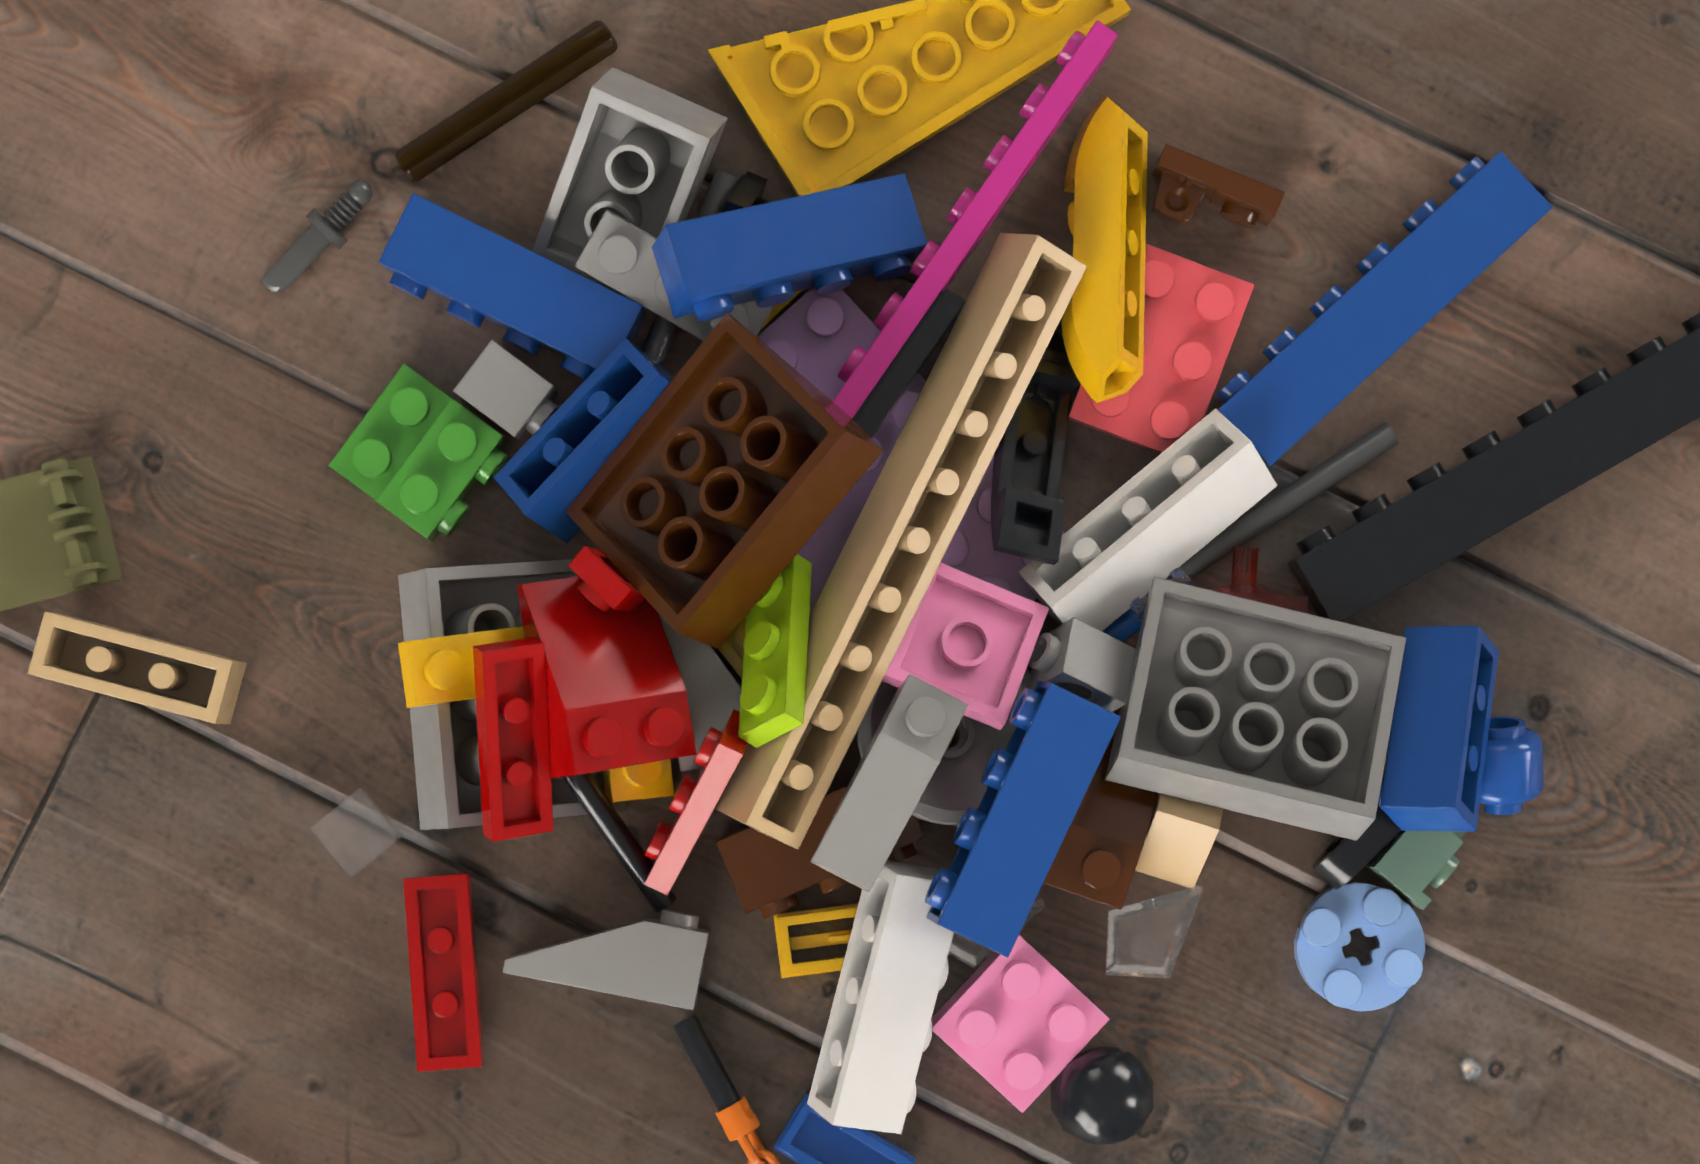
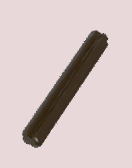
(506, 101)

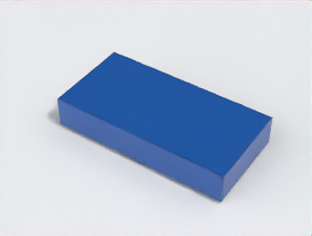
(814, 1140)

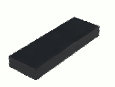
(908, 362)

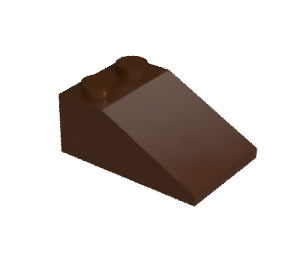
(1103, 840)

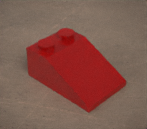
(608, 681)

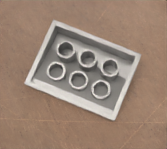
(1258, 710)
(446, 734)

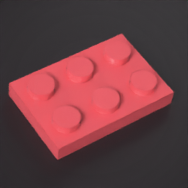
(1187, 338)

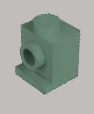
(1417, 860)

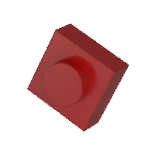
(603, 582)

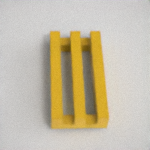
(786, 944)

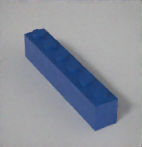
(1384, 308)

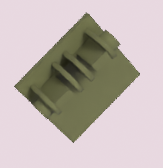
(54, 534)

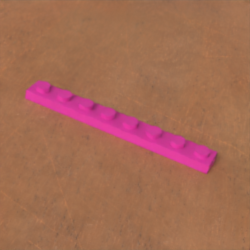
(976, 212)

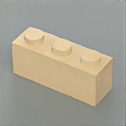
(137, 668)

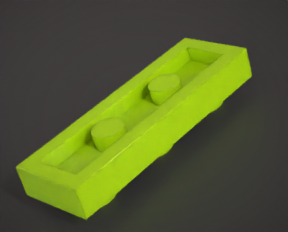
(776, 657)

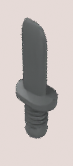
(317, 237)

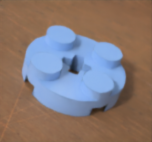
(1392, 964)

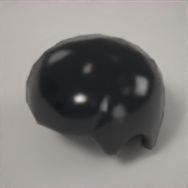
(1102, 1096)

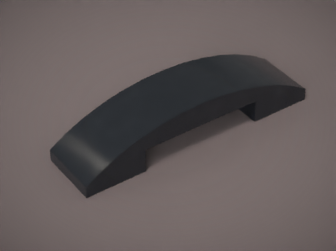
(1029, 462)

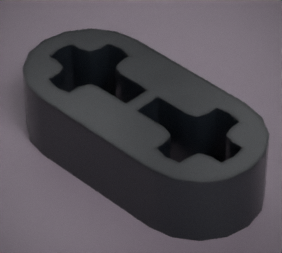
(1348, 857)

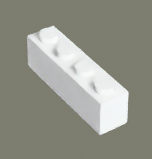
(1152, 524)
(882, 1005)

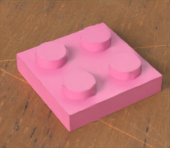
(970, 643)
(1018, 1022)

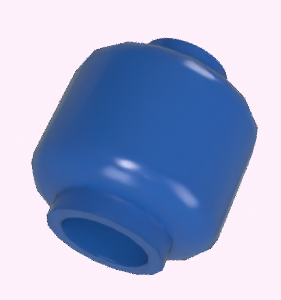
(1511, 766)

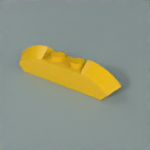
(1109, 236)

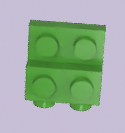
(421, 454)

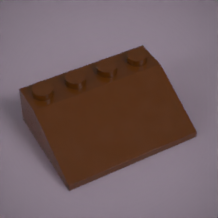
(722, 483)

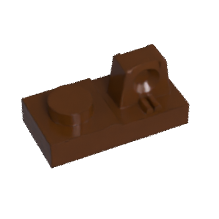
(1188, 178)

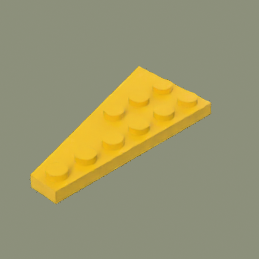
(887, 79)

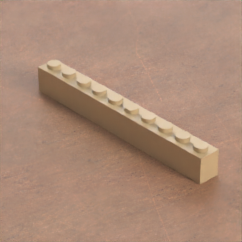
(907, 527)

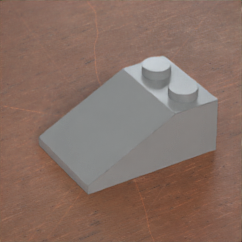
(631, 154)

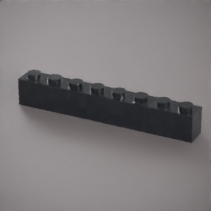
(1503, 478)

